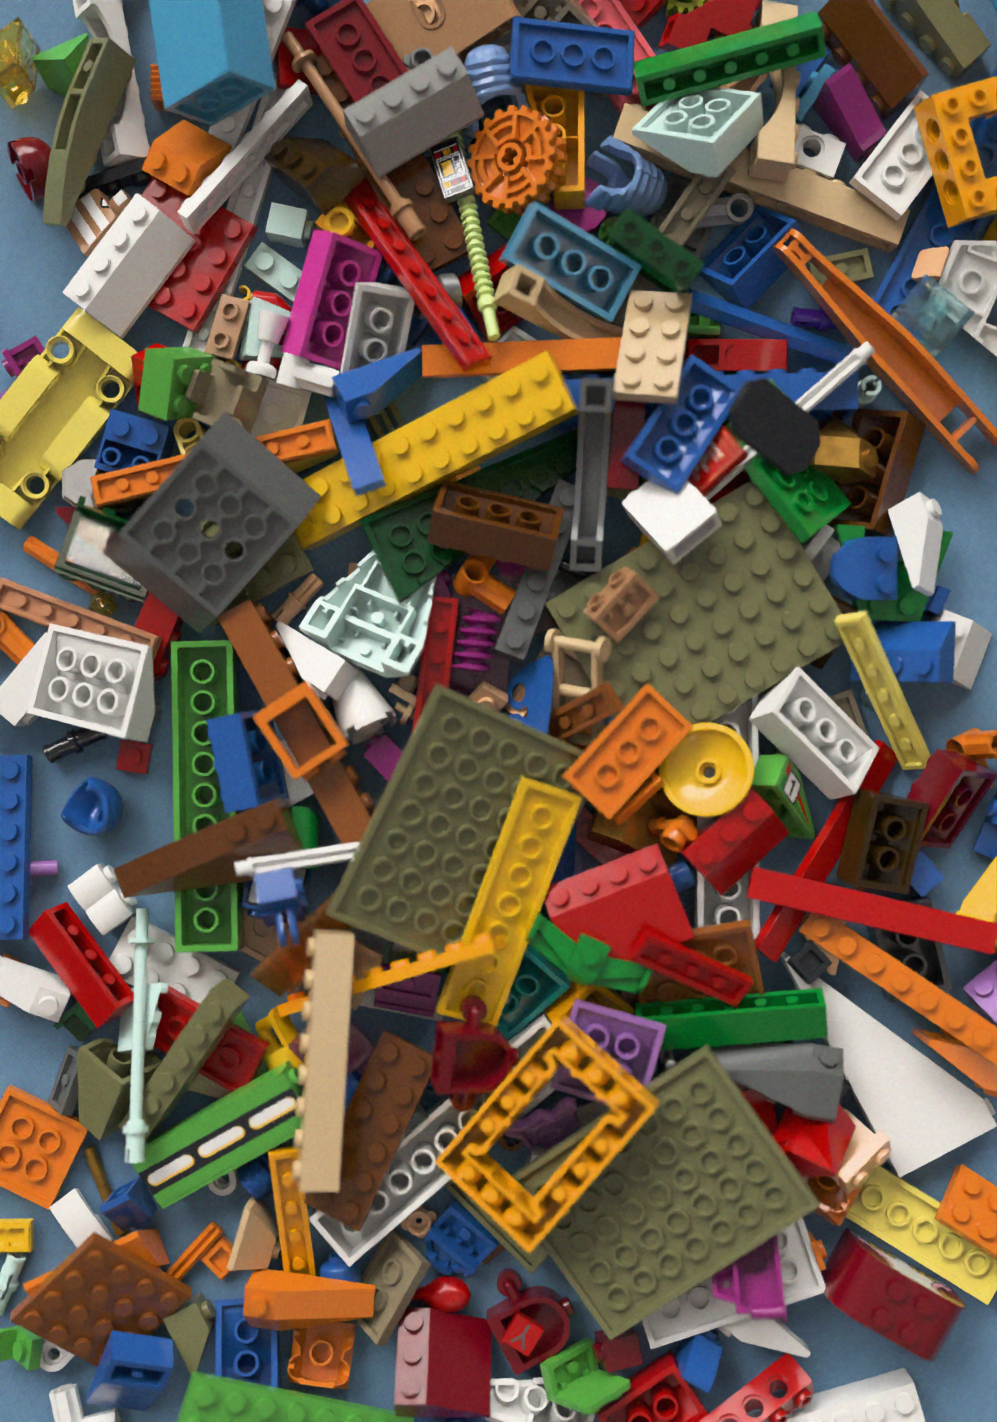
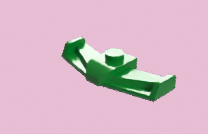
(586, 959)

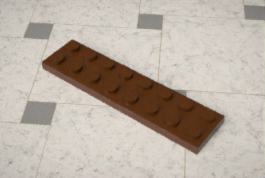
(414, 180)

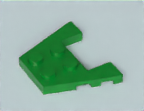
(909, 601)

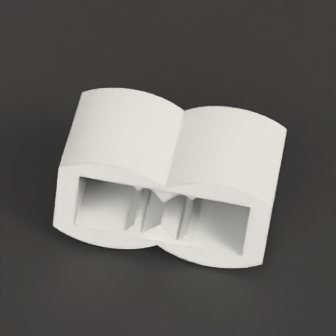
(102, 898)

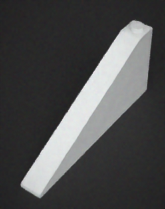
(899, 1087)

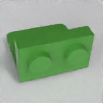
(577, 1382)

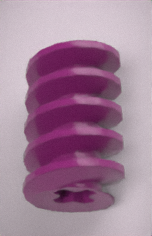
(477, 640)

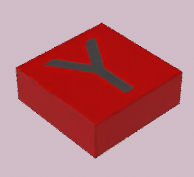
(522, 1333)

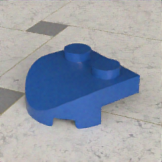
(866, 568)
(458, 1241)

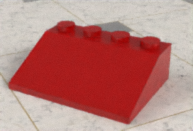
(620, 903)

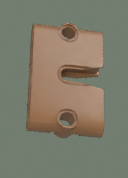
(461, 26)

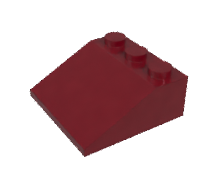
(442, 1365)

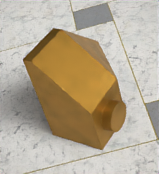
(844, 454)

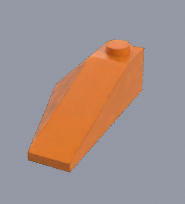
(297, 1300)

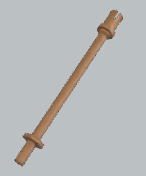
(400, 207)

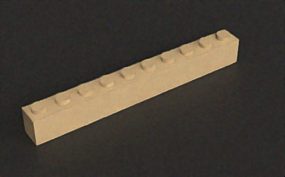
(801, 195)

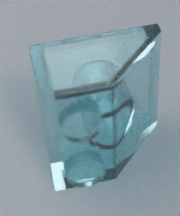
(932, 314)

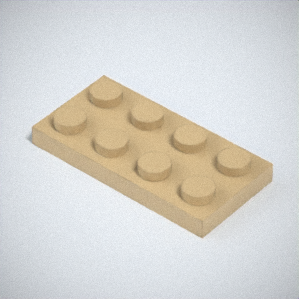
(652, 347)

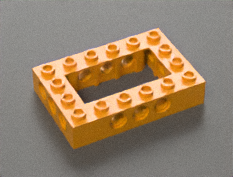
(953, 152)
(492, 1186)

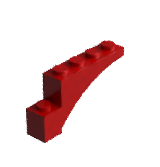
(710, 20)

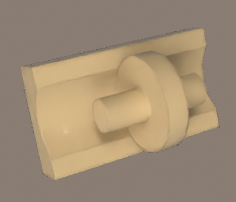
(405, 690)

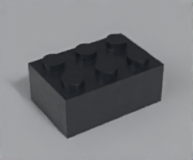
(918, 954)

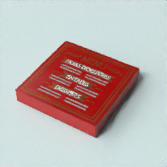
(717, 461)

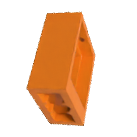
(284, 704)

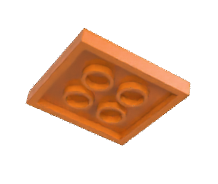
(36, 1146)

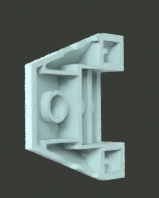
(368, 624)

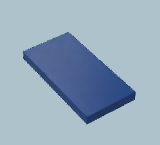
(571, 56)

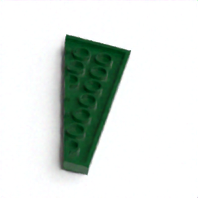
(401, 531)

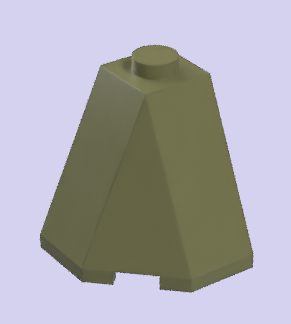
(106, 1085)

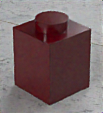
(619, 1352)

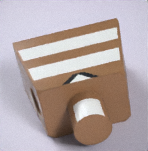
(94, 217)

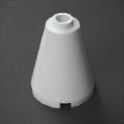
(362, 710)

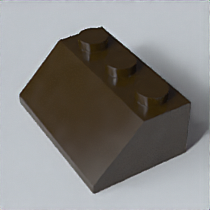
(315, 170)
(882, 841)

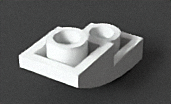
(78, 1218)

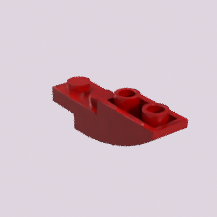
(740, 354)

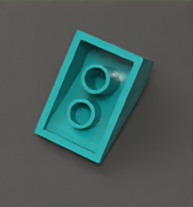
(532, 991)

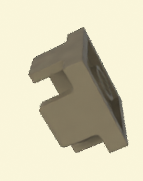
(227, 391)

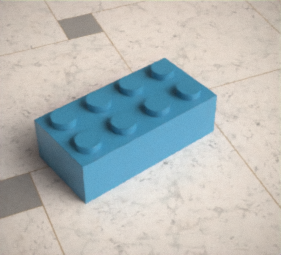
(571, 262)

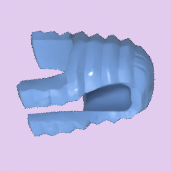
(489, 74)
(641, 194)

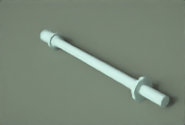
(136, 1126)

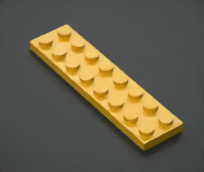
(511, 895)

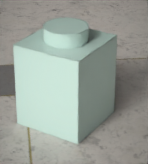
(289, 225)

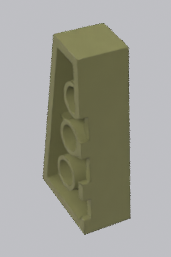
(942, 32)

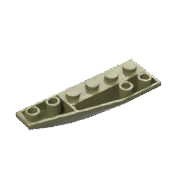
(84, 125)

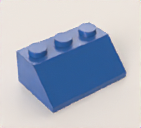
(745, 260)
(917, 650)
(245, 762)

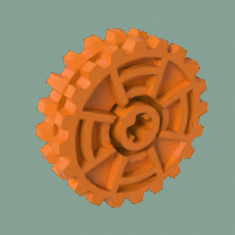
(516, 159)

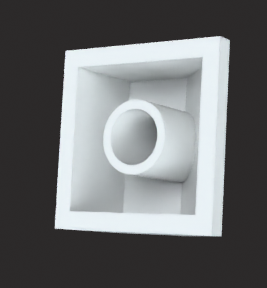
(970, 647)

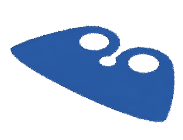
(538, 685)

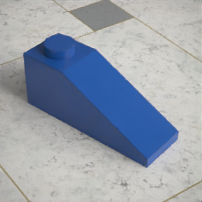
(375, 385)

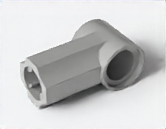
(721, 215)

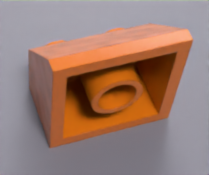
(185, 156)

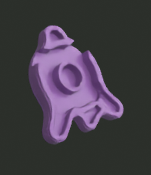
(547, 1126)

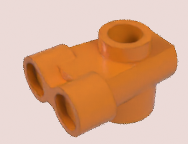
(673, 832)

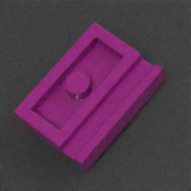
(409, 995)

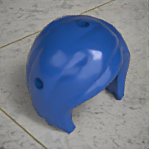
(93, 807)

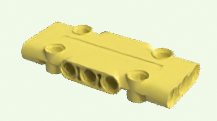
(58, 411)

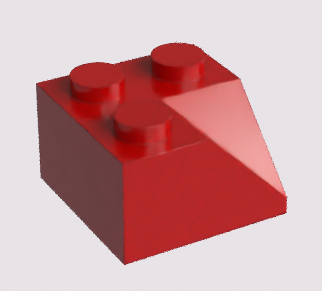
(815, 1145)

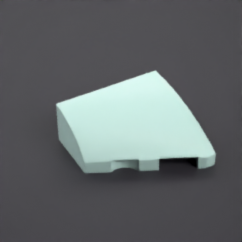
(152, 1020)

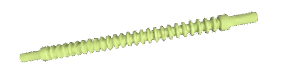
(477, 255)

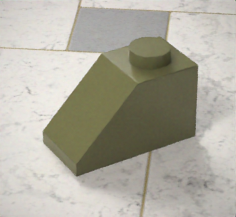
(191, 1329)

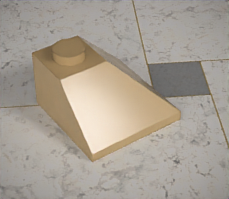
(256, 1238)

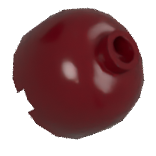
(32, 163)

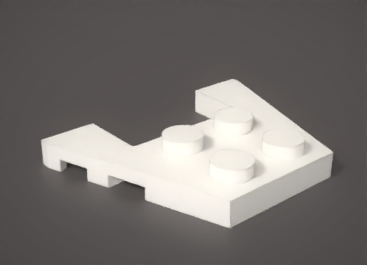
(972, 278)

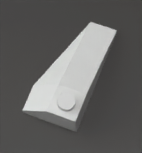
(527, 1402)

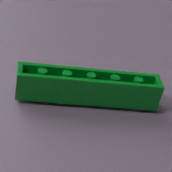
(730, 59)
(756, 1019)

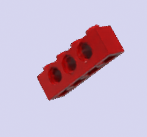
(757, 1394)

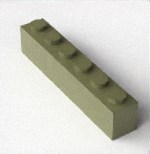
(190, 1053)

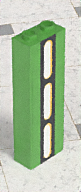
(222, 1136)

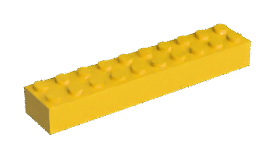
(442, 446)

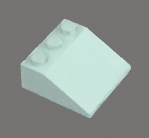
(703, 128)

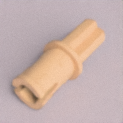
(298, 599)

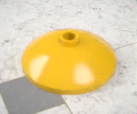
(705, 748)

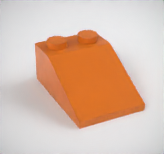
(963, 1058)

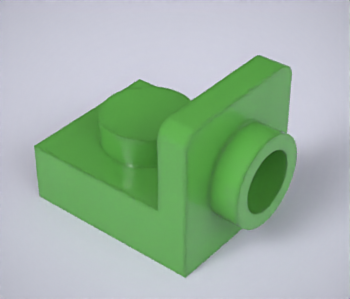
(21, 1346)

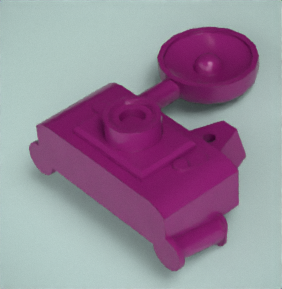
(754, 1283)

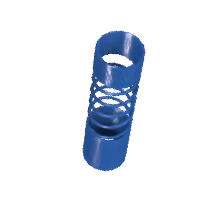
(256, 1174)

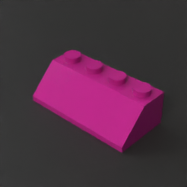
(326, 295)

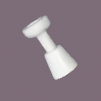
(270, 330)

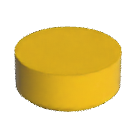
(340, 221)

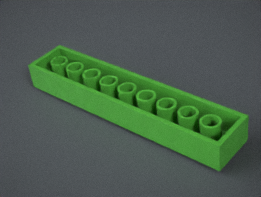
(203, 688)

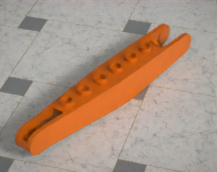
(898, 355)

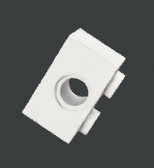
(827, 150)

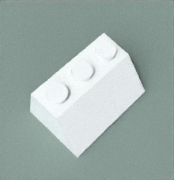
(376, 324)

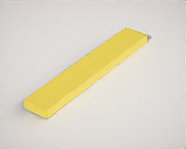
(883, 689)

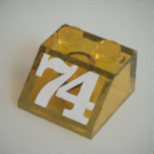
(17, 68)

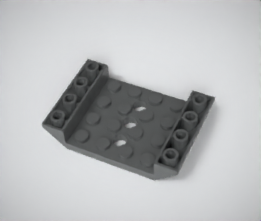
(240, 489)

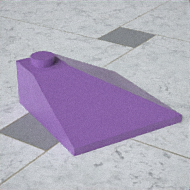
(625, 1037)

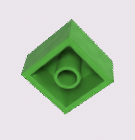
(167, 380)

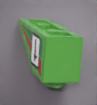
(782, 790)

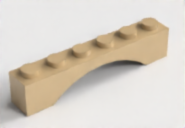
(773, 148)
(540, 304)

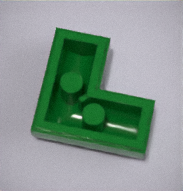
(308, 826)

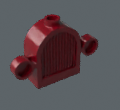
(470, 1056)
(539, 1304)

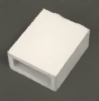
(670, 519)

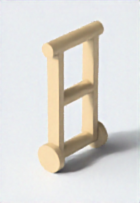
(599, 651)

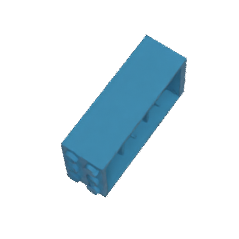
(211, 56)

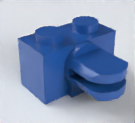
(281, 902)

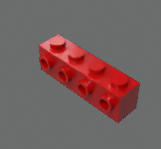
(81, 964)

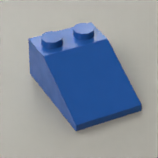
(243, 1350)

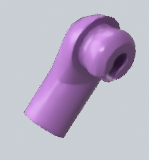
(43, 868)

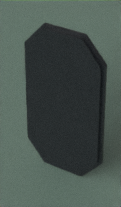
(774, 426)

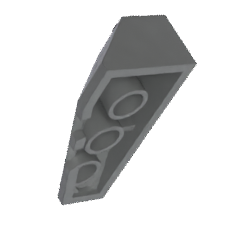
(795, 1074)

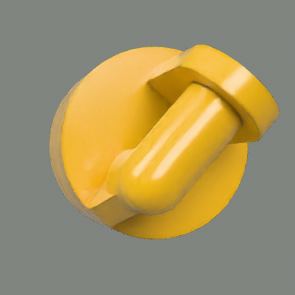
(285, 1032)

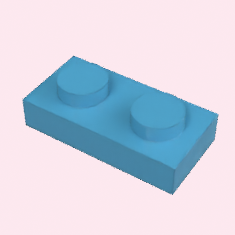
(814, 86)

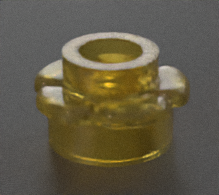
(103, 603)

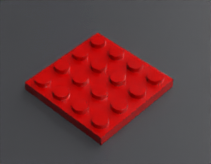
(207, 266)

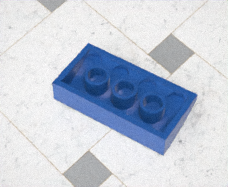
(681, 432)

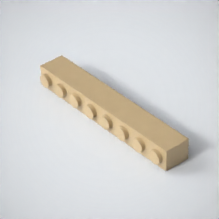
(324, 1060)

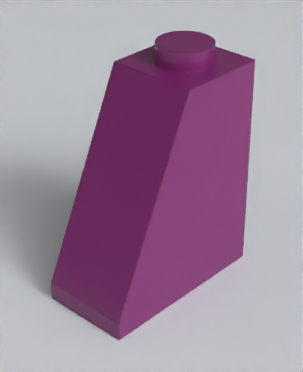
(850, 113)

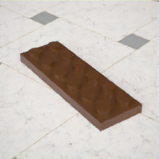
(375, 1127)

